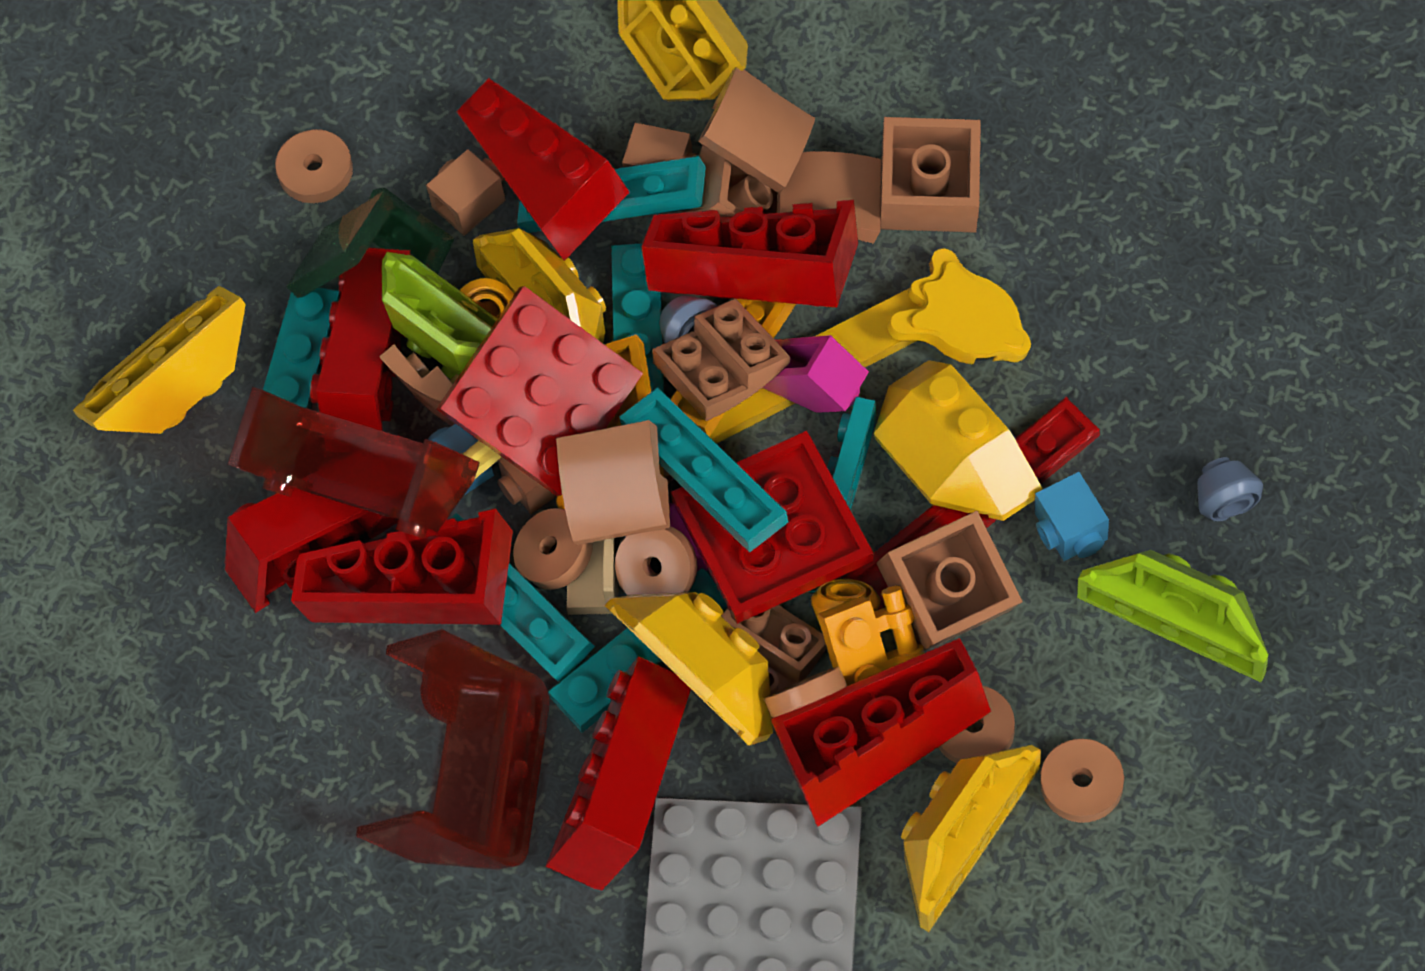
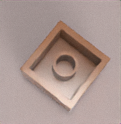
(930, 174)
(951, 580)

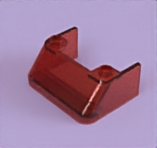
(350, 463)
(487, 761)

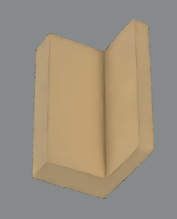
(597, 582)

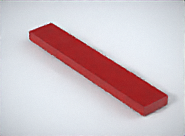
(1046, 446)

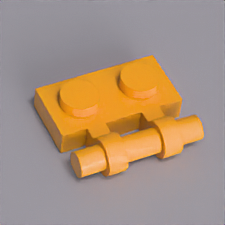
(855, 637)

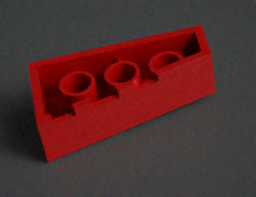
(549, 170)
(754, 254)
(353, 376)
(270, 534)
(410, 579)
(879, 727)
(620, 774)

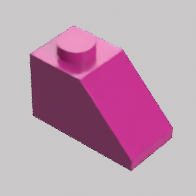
(819, 374)

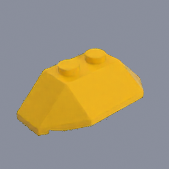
(682, 45)
(531, 262)
(169, 369)
(954, 444)
(705, 654)
(961, 822)

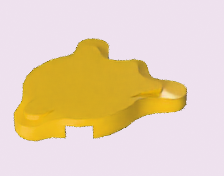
(961, 315)

